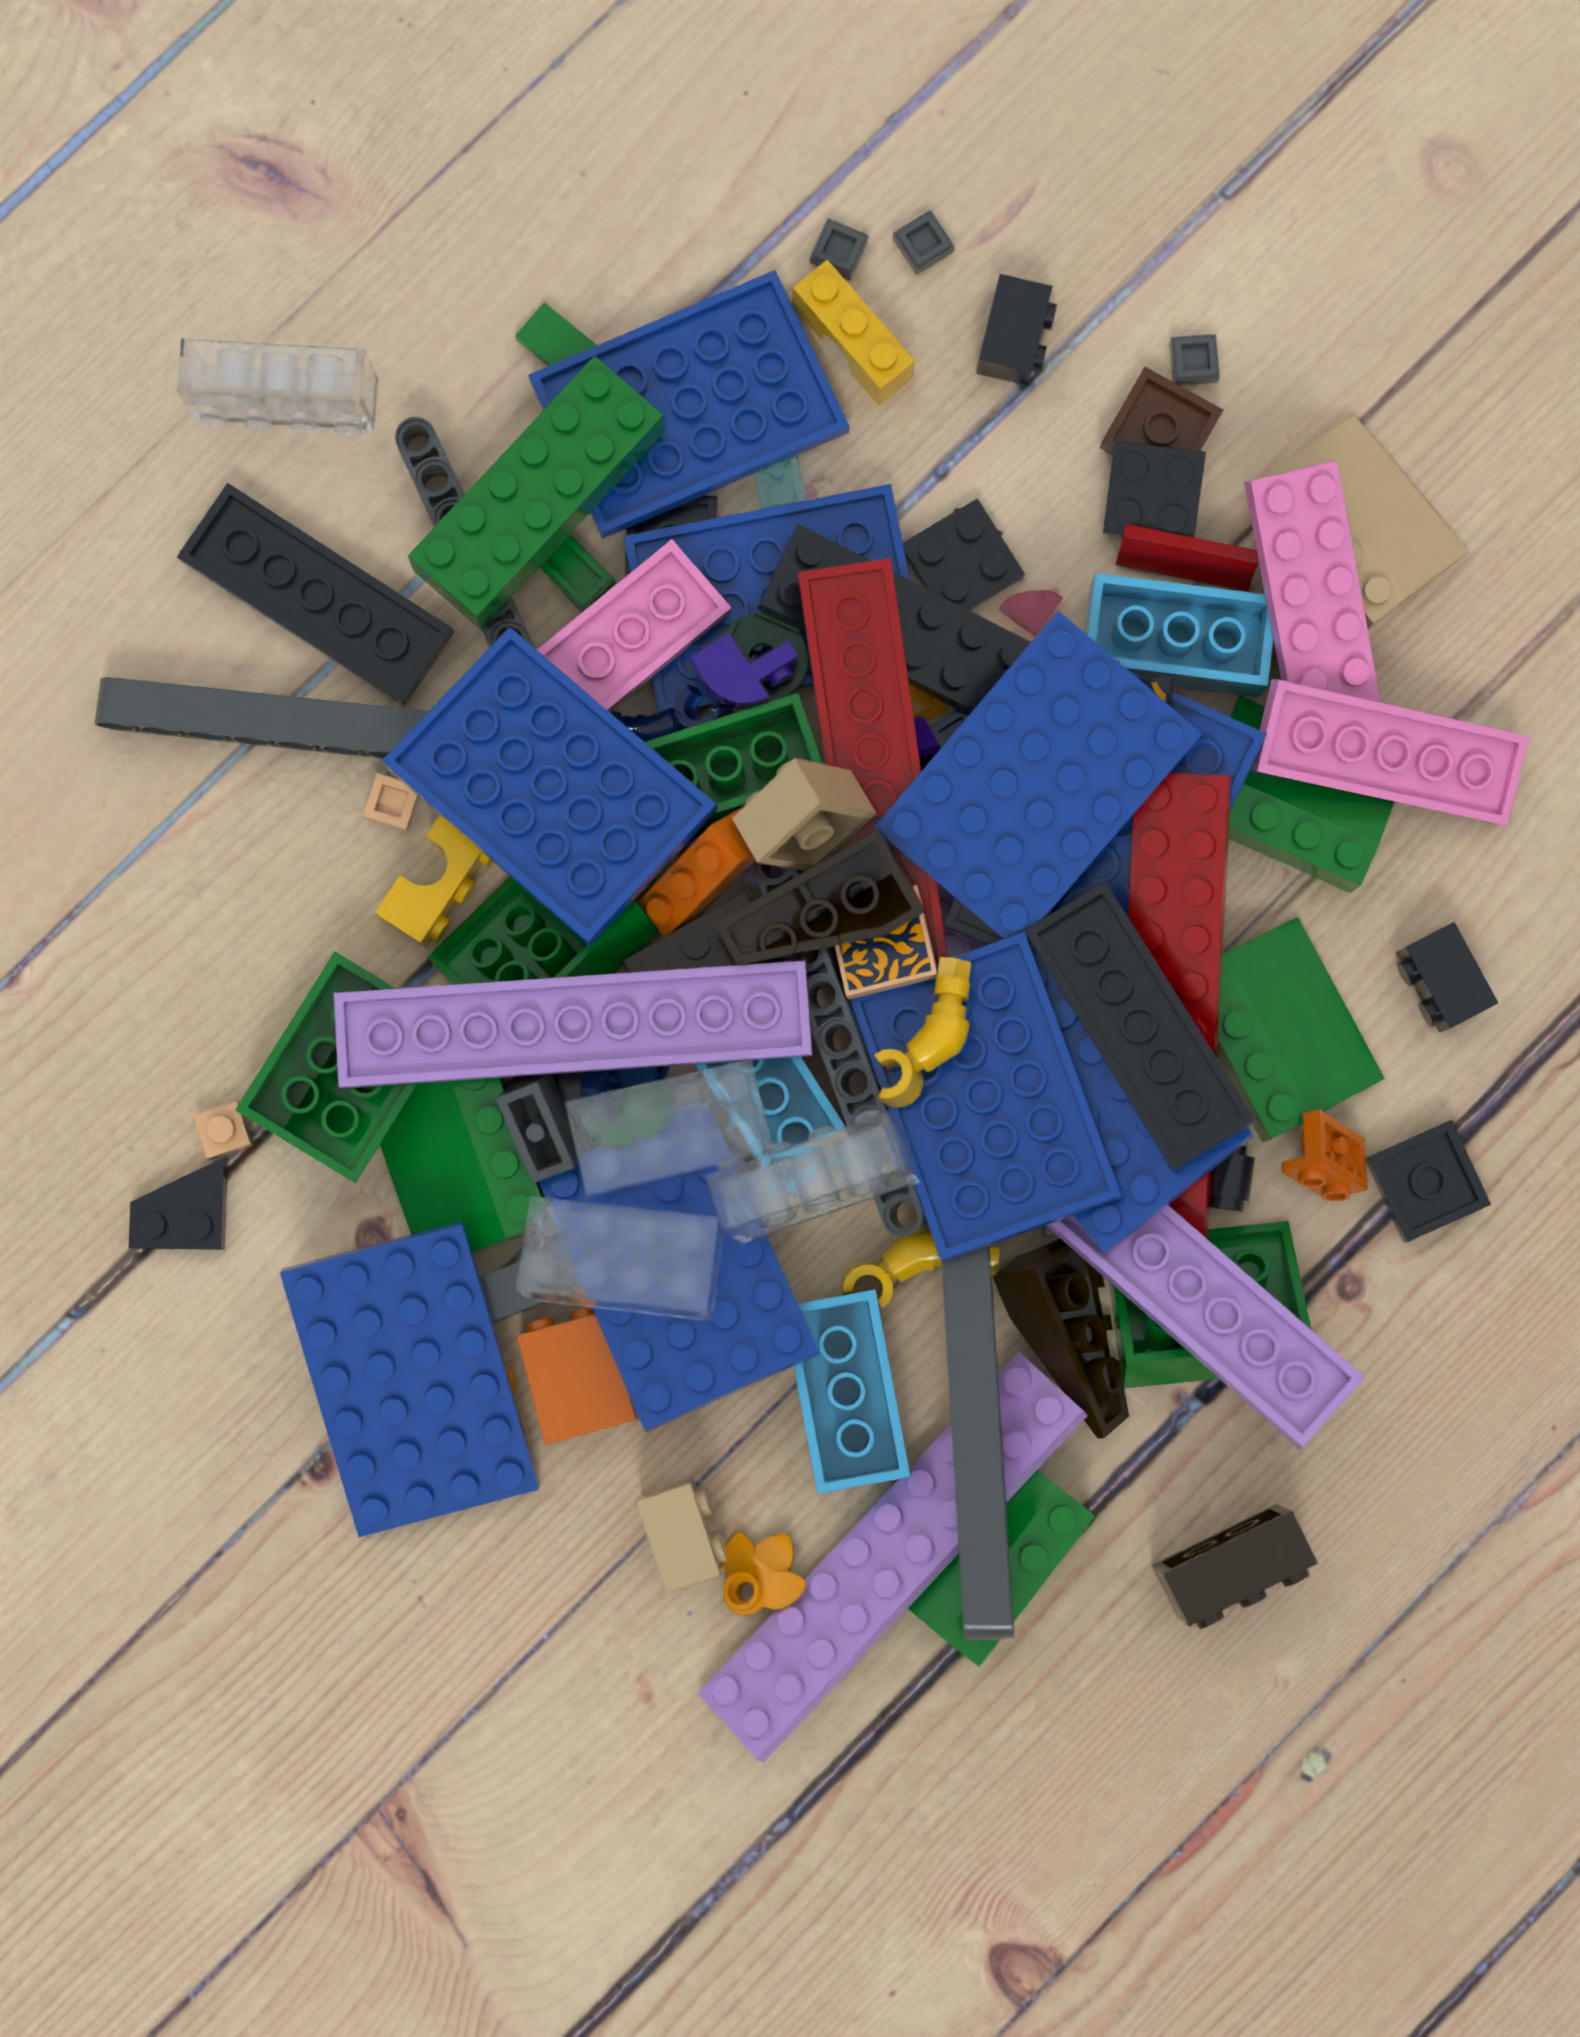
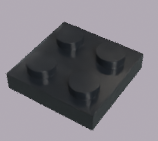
(1154, 488)
(963, 557)
(1427, 1181)

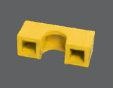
(870, 348)
(424, 910)

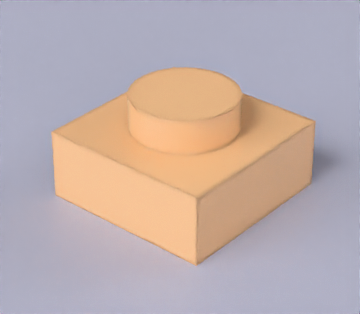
(391, 803)
(222, 1130)

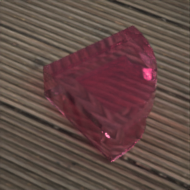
(1031, 608)

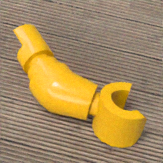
(937, 1040)
(902, 1261)

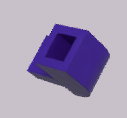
(734, 680)

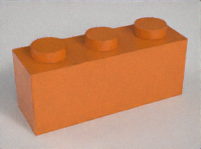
(698, 877)

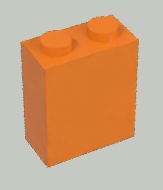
(573, 1377)

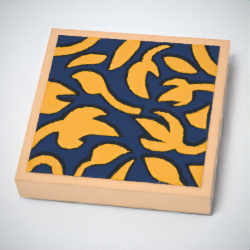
(889, 960)

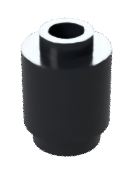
(1232, 1181)

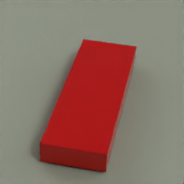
(1187, 557)

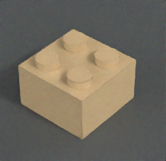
(803, 815)
(681, 1534)

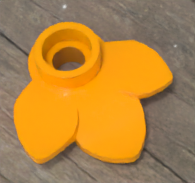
(766, 1569)

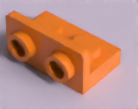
(1332, 1160)

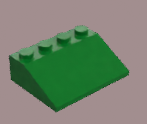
(1307, 824)
(522, 940)
(1287, 1031)
(299, 1083)
(459, 1162)
(1155, 1358)
(1040, 1533)

